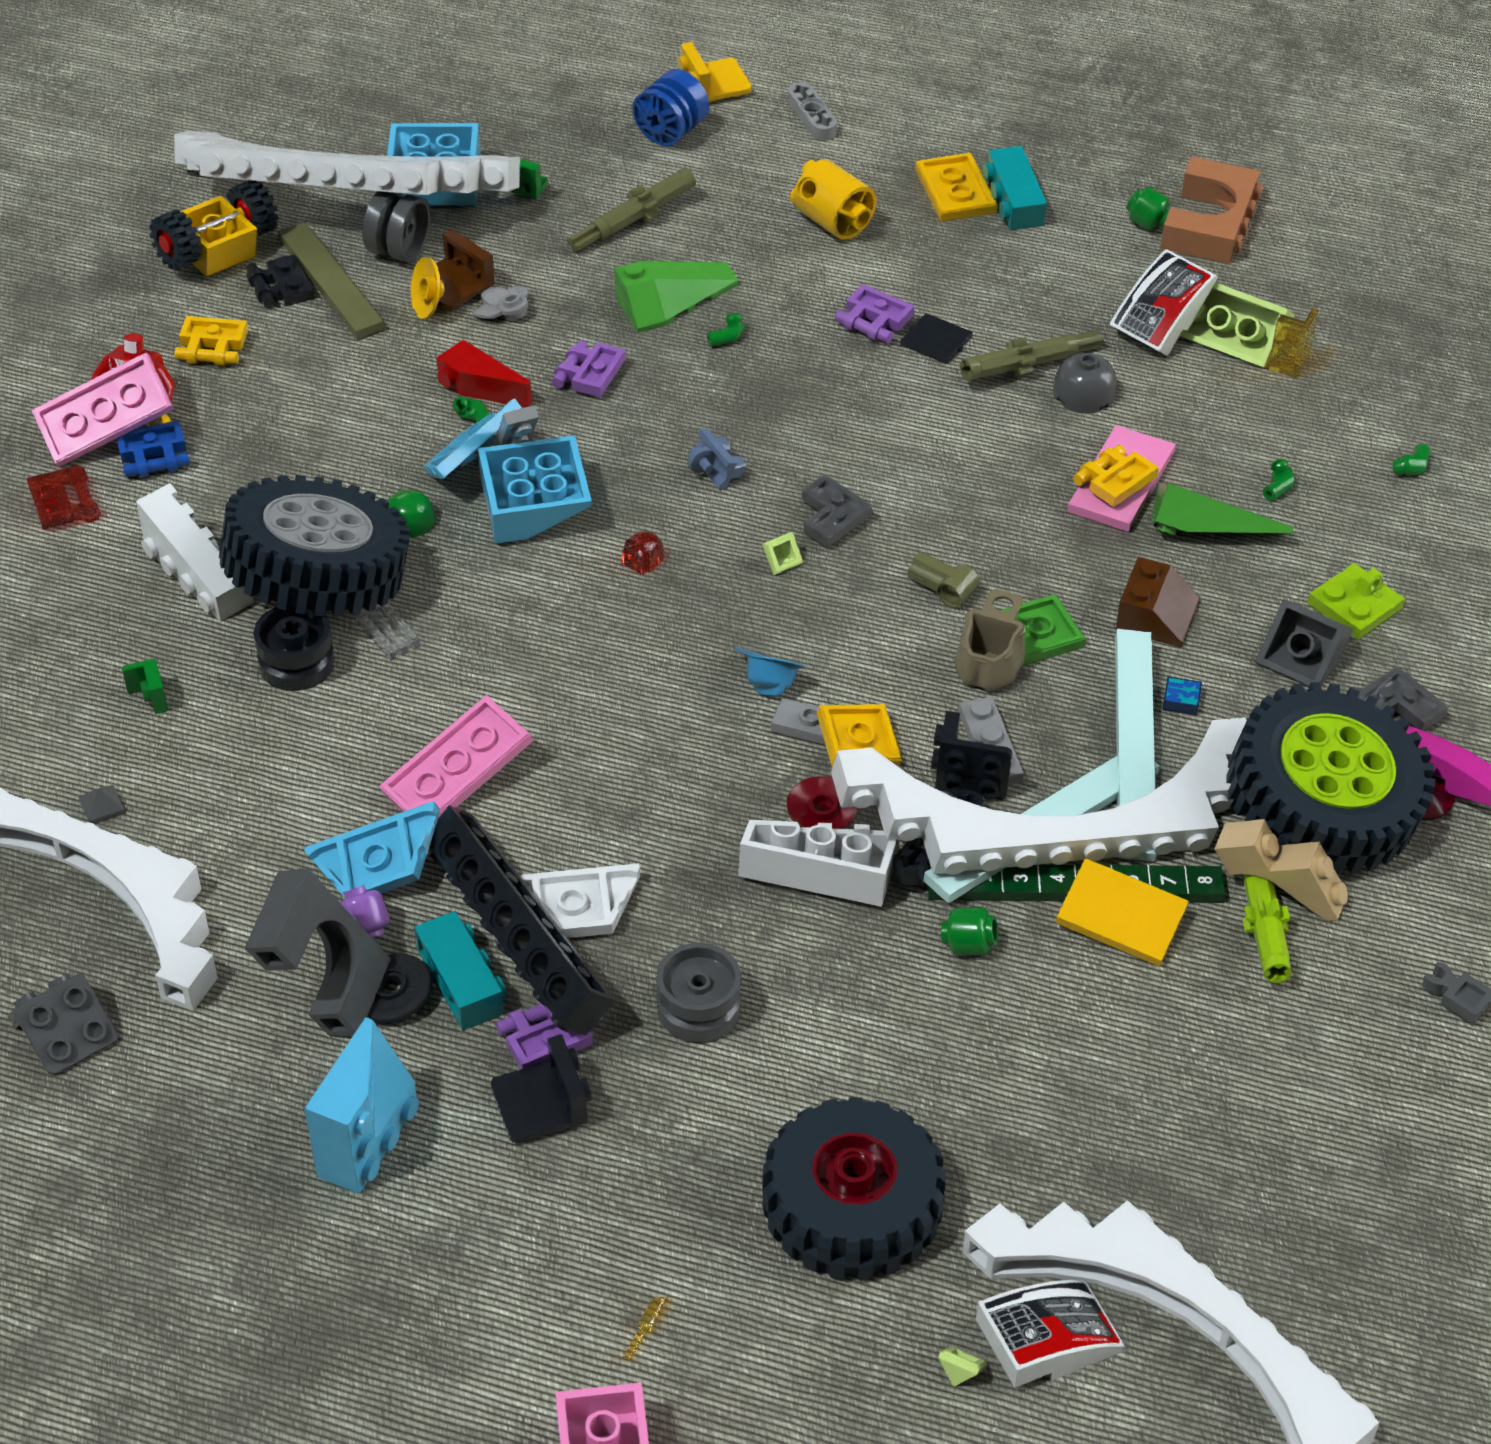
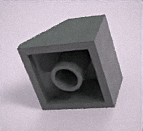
(1303, 643)

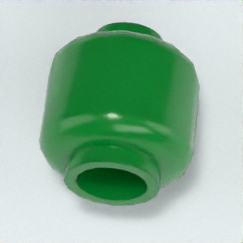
(1148, 208)
(970, 931)

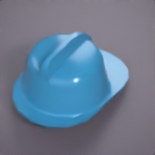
(769, 674)

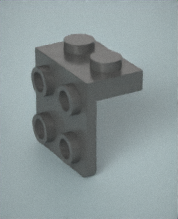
(63, 1022)

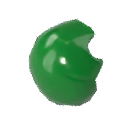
(415, 509)

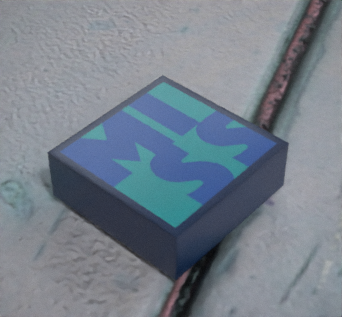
(1182, 695)

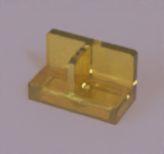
(1292, 344)

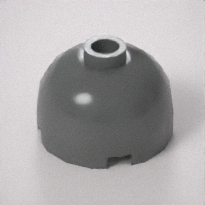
(1085, 383)

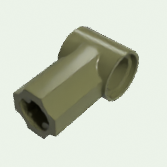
(950, 583)

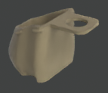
(991, 644)

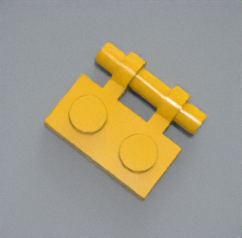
(211, 333)
(1121, 479)

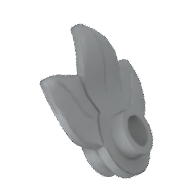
(500, 301)

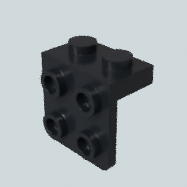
(968, 763)
(543, 1095)

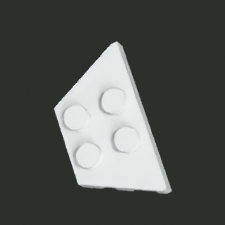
(585, 899)

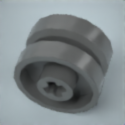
(396, 225)
(698, 992)

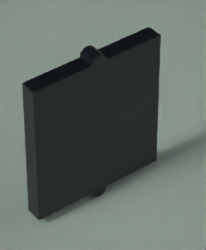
(936, 338)

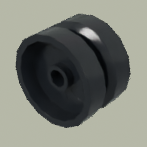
(293, 648)

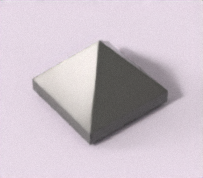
(101, 804)

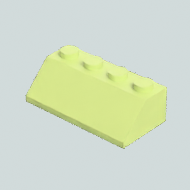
(1236, 324)

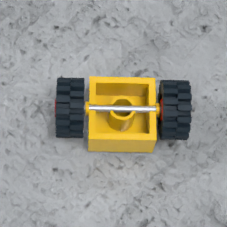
(215, 231)

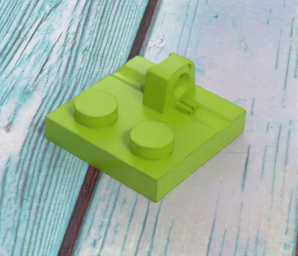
(1357, 599)

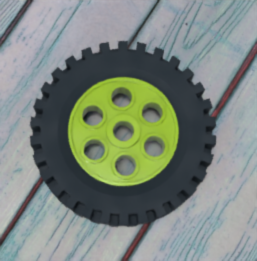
(1332, 774)

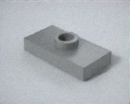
(797, 721)

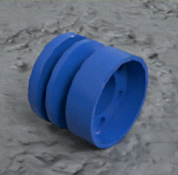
(670, 107)

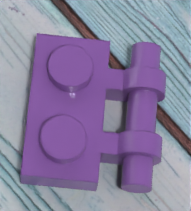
(876, 306)
(596, 371)
(529, 1042)

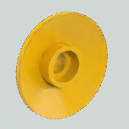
(426, 287)

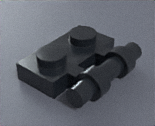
(288, 280)

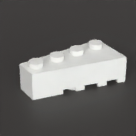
(188, 553)
(819, 859)

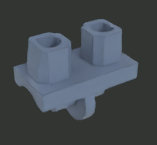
(713, 458)

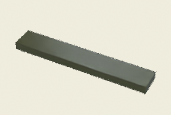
(331, 281)

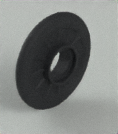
(410, 997)

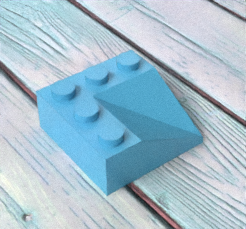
(437, 141)
(532, 486)
(359, 1110)

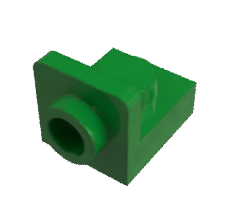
(531, 181)
(145, 678)

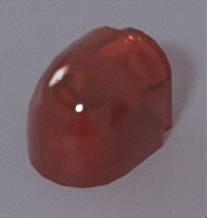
(643, 552)

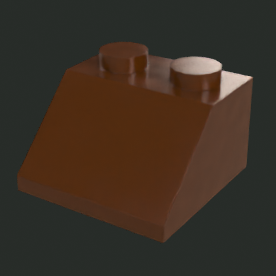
(1157, 602)

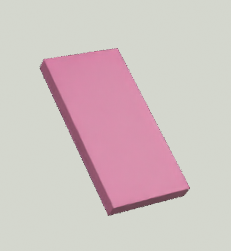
(102, 409)
(1123, 516)
(458, 759)

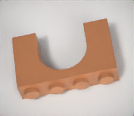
(1220, 234)

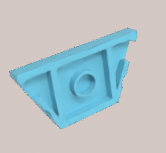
(463, 447)
(379, 853)

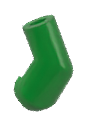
(730, 333)
(470, 408)
(1413, 464)
(1282, 480)

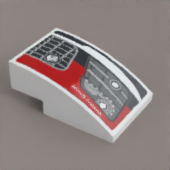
(1164, 301)
(1047, 1330)

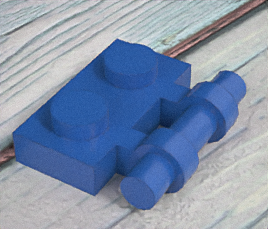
(152, 442)

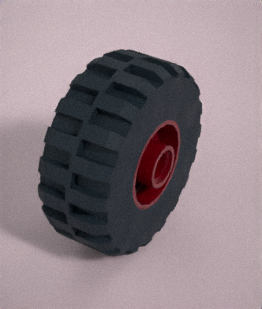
(853, 1188)

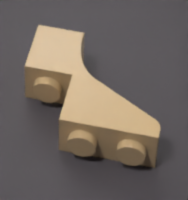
(1296, 868)

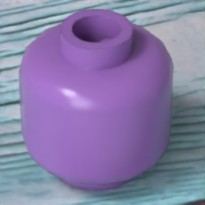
(367, 908)

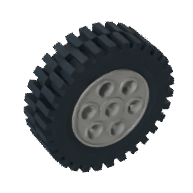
(313, 545)

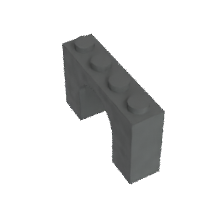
(353, 958)

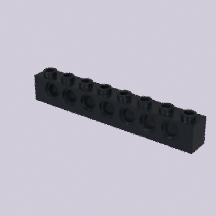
(519, 922)

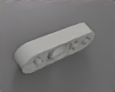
(812, 101)

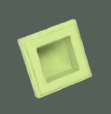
(782, 553)
(960, 1365)

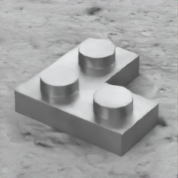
(837, 510)
(1406, 698)

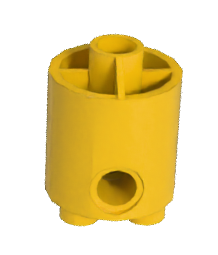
(834, 198)

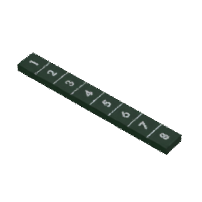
(1053, 882)

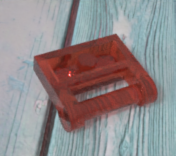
(52, 500)

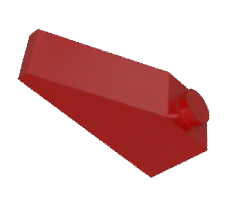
(480, 376)

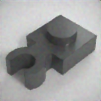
(1461, 995)

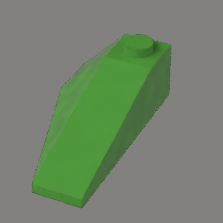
(661, 289)
(1188, 511)

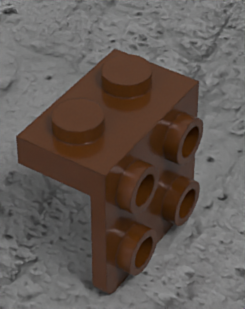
(464, 270)

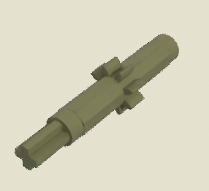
(641, 205)
(1022, 356)

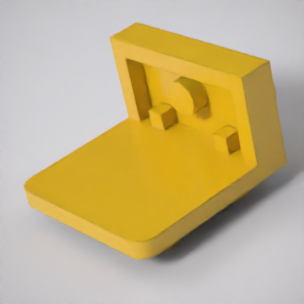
(719, 77)

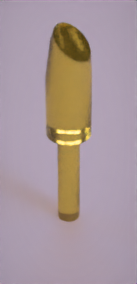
(647, 1323)

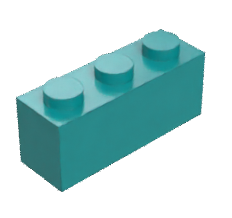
(1015, 188)
(460, 970)

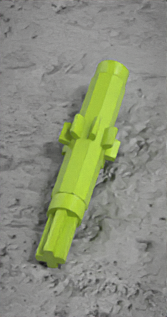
(1268, 925)

